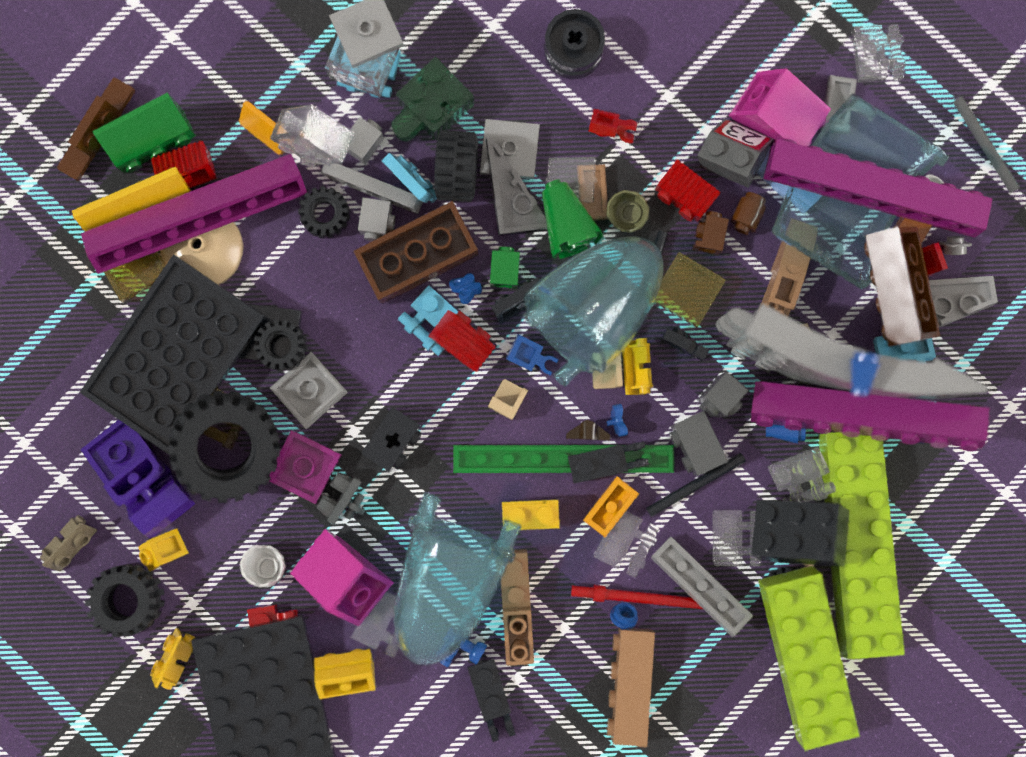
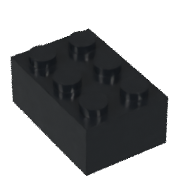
(800, 532)

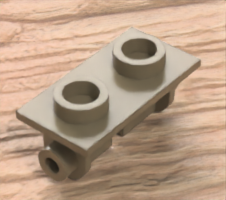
(60, 553)

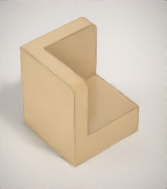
(610, 377)
(508, 399)

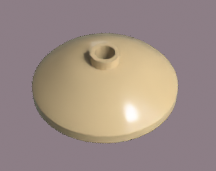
(217, 256)

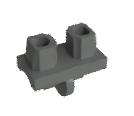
(333, 509)

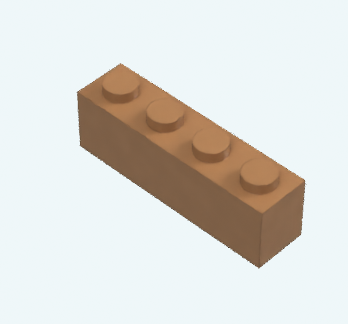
(632, 687)

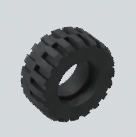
(228, 482)

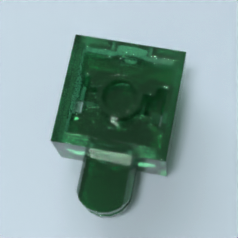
(430, 101)

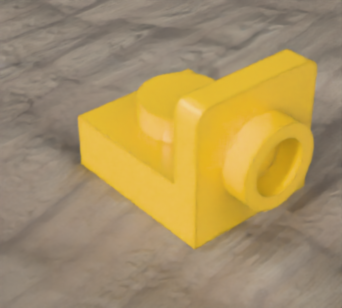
(162, 549)

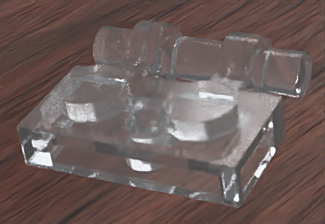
(870, 53)
(799, 469)
(728, 538)
(615, 545)
(374, 626)

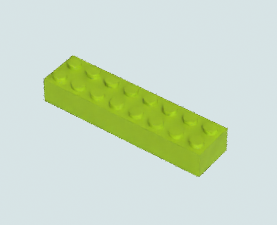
(867, 585)

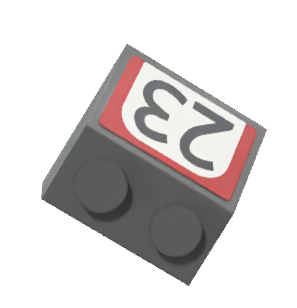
(734, 152)

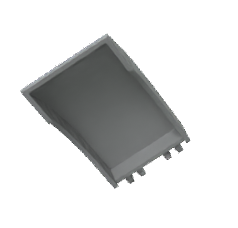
(823, 363)

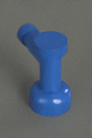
(475, 652)

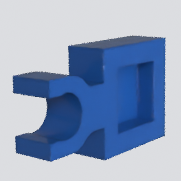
(527, 355)

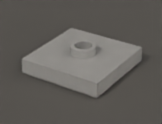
(366, 31)
(517, 142)
(308, 390)

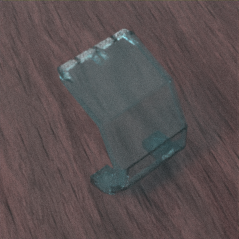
(835, 229)

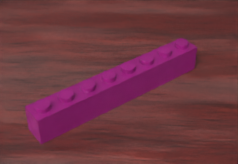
(877, 187)
(193, 213)
(870, 415)

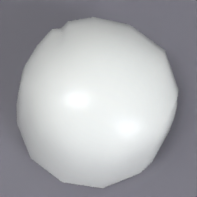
(262, 565)

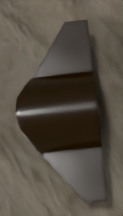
(588, 431)

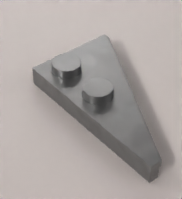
(513, 204)

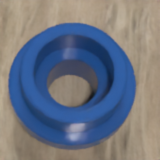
(624, 615)

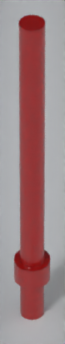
(600, 594)

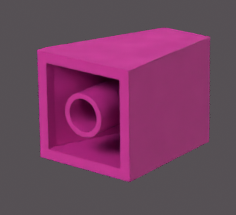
(780, 107)
(341, 578)

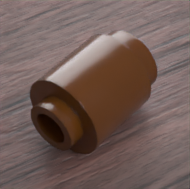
(748, 213)

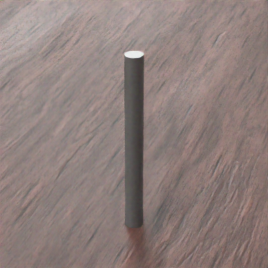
(986, 144)

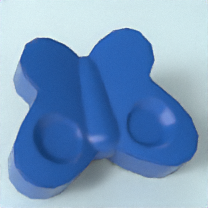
(466, 287)
(617, 420)

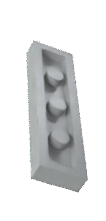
(701, 587)

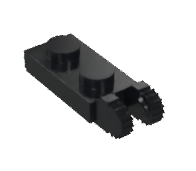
(604, 462)
(491, 696)

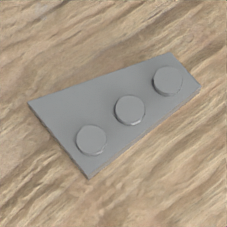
(961, 297)

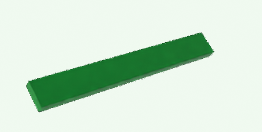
(548, 458)

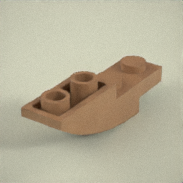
(787, 279)
(517, 611)

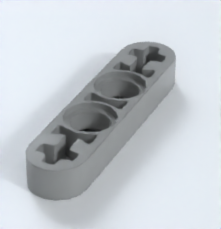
(372, 187)

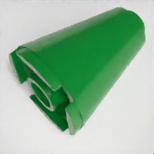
(567, 221)

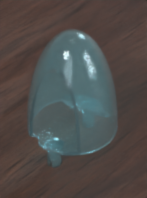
(596, 303)
(446, 583)

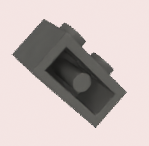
(722, 396)
(698, 444)

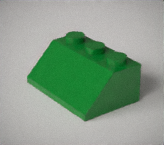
(145, 133)

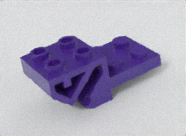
(137, 478)

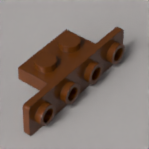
(101, 112)

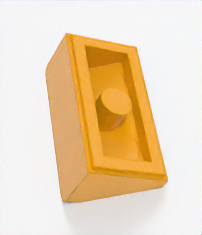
(259, 125)
(610, 506)

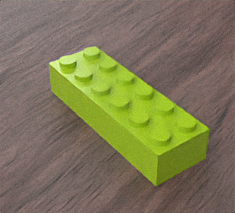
(808, 657)

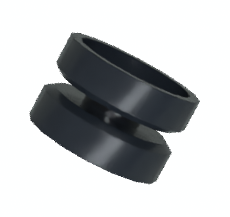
(574, 44)

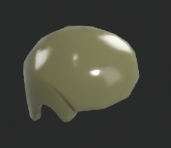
(627, 211)

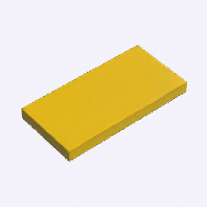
(131, 199)

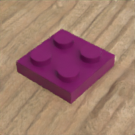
(304, 467)

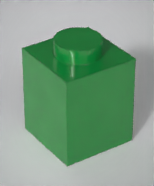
(504, 268)

